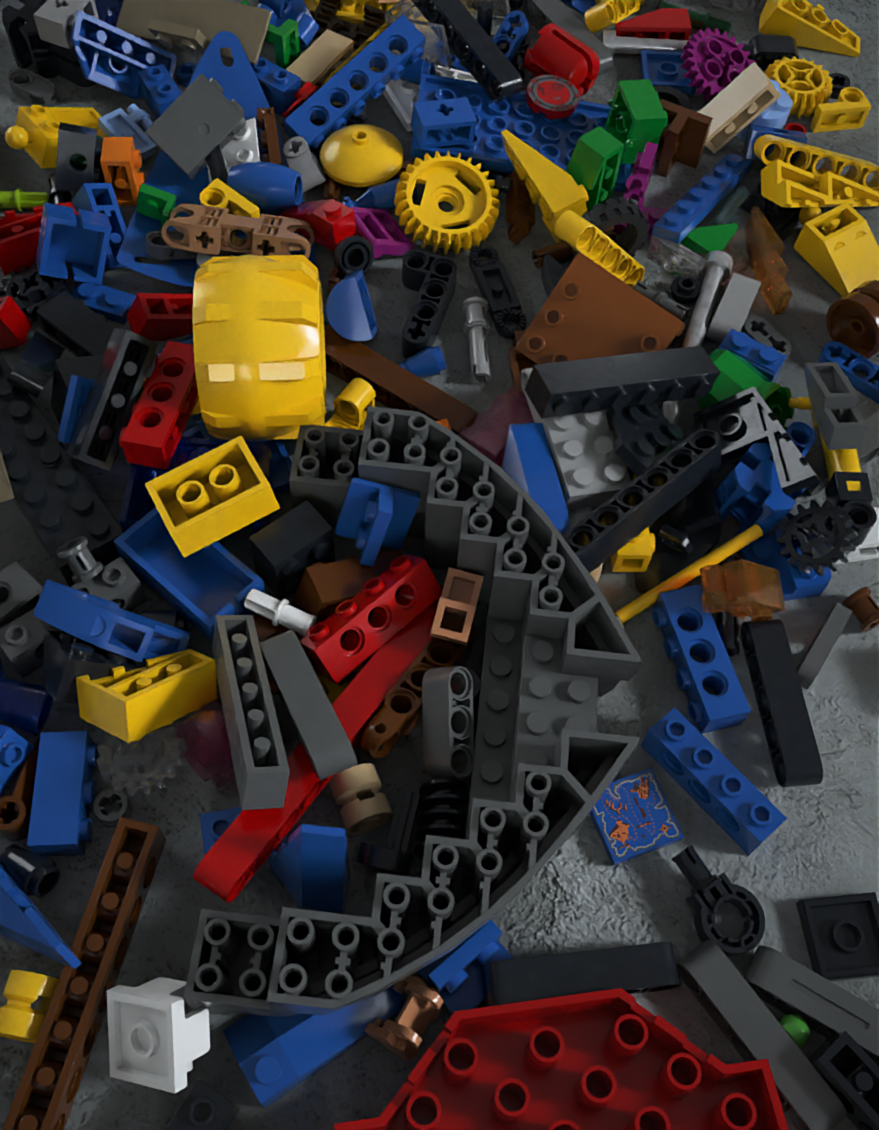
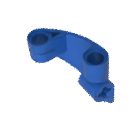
(294, 10)

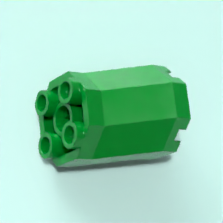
(740, 375)

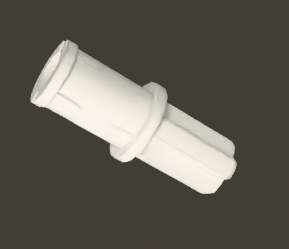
(279, 612)

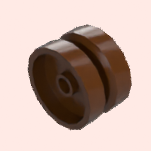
(855, 319)

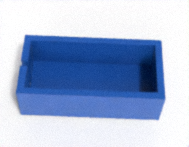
(197, 585)

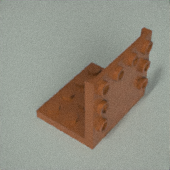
(596, 317)

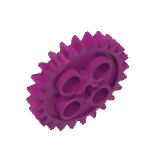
(713, 61)

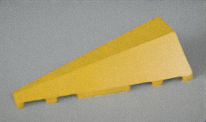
(795, 187)

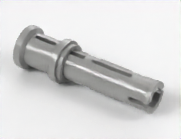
(476, 330)

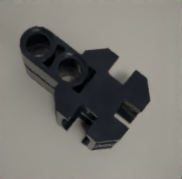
(28, 48)

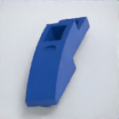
(106, 624)

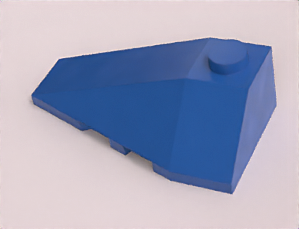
(531, 466)
(314, 868)
(27, 926)
(287, 1050)

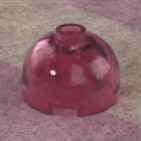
(208, 746)

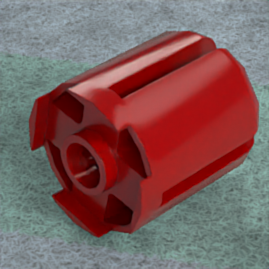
(564, 56)

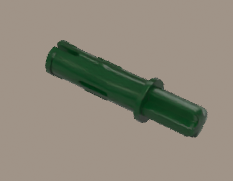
(703, 21)

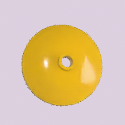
(361, 155)

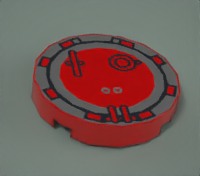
(552, 96)

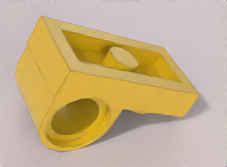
(846, 113)
(221, 195)

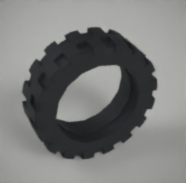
(618, 212)

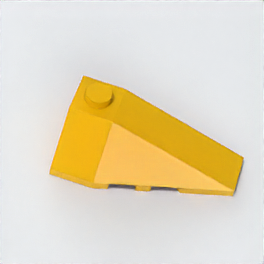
(808, 27)
(545, 182)

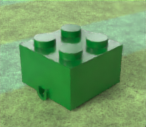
(635, 117)

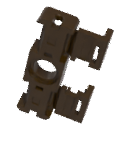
(326, 19)

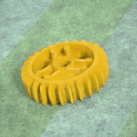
(443, 183)

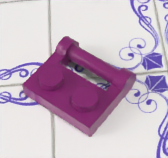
(387, 237)

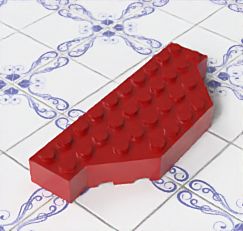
(576, 1067)

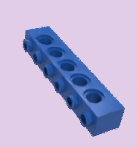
(398, 36)

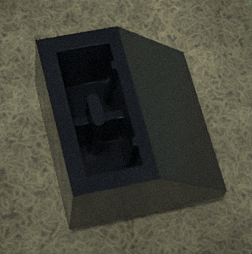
(71, 657)

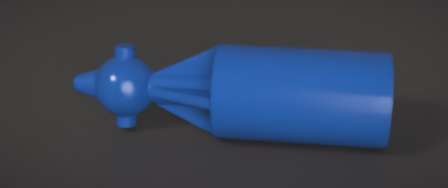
(378, 197)

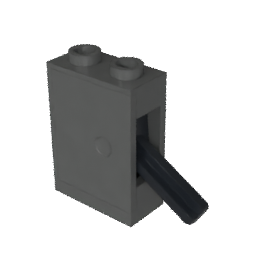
(198, 128)

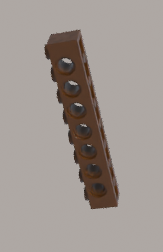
(81, 993)

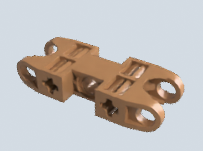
(218, 232)

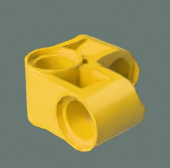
(352, 405)

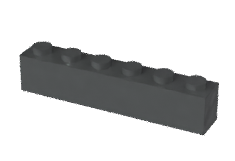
(249, 714)

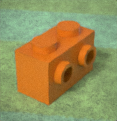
(122, 168)

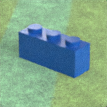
(63, 794)

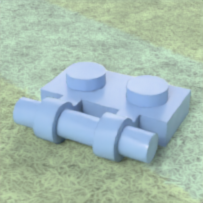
(123, 125)

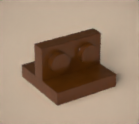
(681, 138)

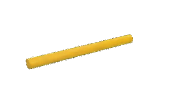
(689, 573)

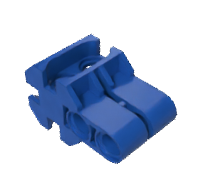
(752, 488)

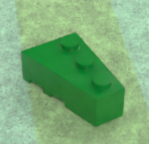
(596, 165)

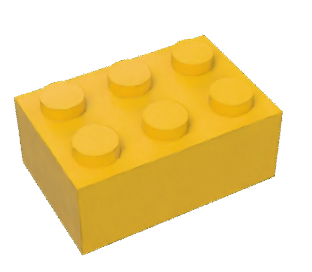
(212, 496)

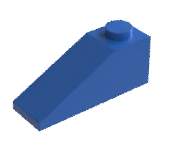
(102, 199)

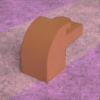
(457, 606)

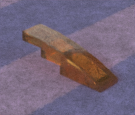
(767, 266)

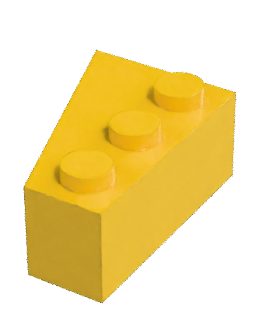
(148, 697)

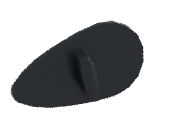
(675, 547)

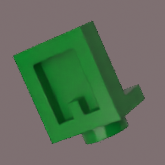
(155, 203)

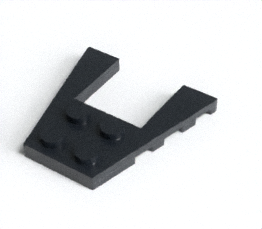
(740, 423)

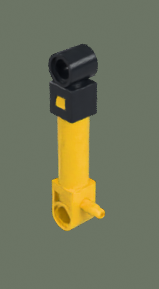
(847, 484)

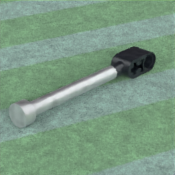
(762, 48)

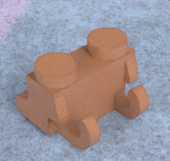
(404, 1034)

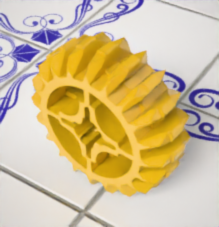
(803, 83)

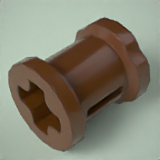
(863, 608)

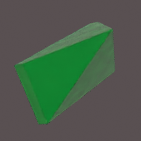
(709, 238)

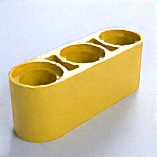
(609, 13)

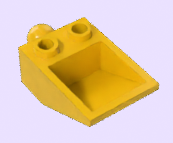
(39, 126)
(838, 246)

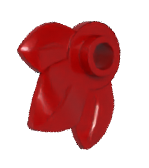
(301, 96)

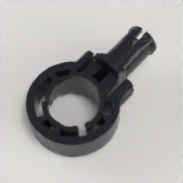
(709, 893)

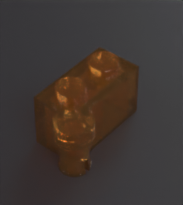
(742, 589)

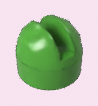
(796, 1028)

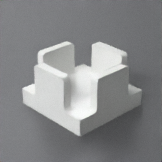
(152, 1036)

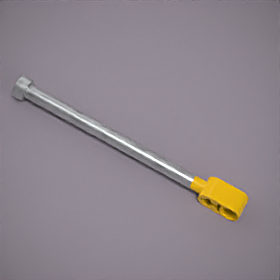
(715, 271)

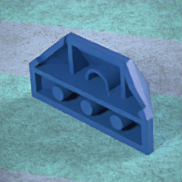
(115, 56)

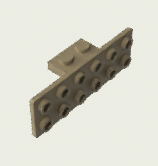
(195, 23)

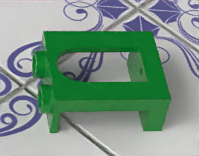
(285, 41)

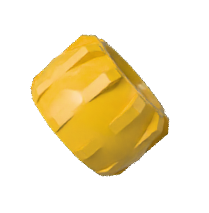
(259, 346)

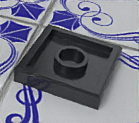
(842, 935)

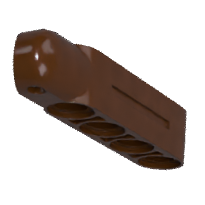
(389, 726)

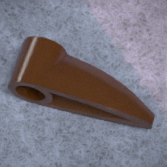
(19, 799)

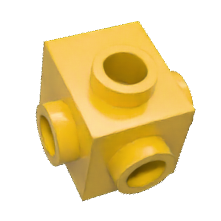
(635, 554)

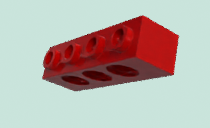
(162, 409)
(390, 615)

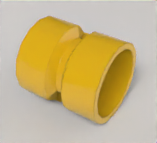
(26, 1006)

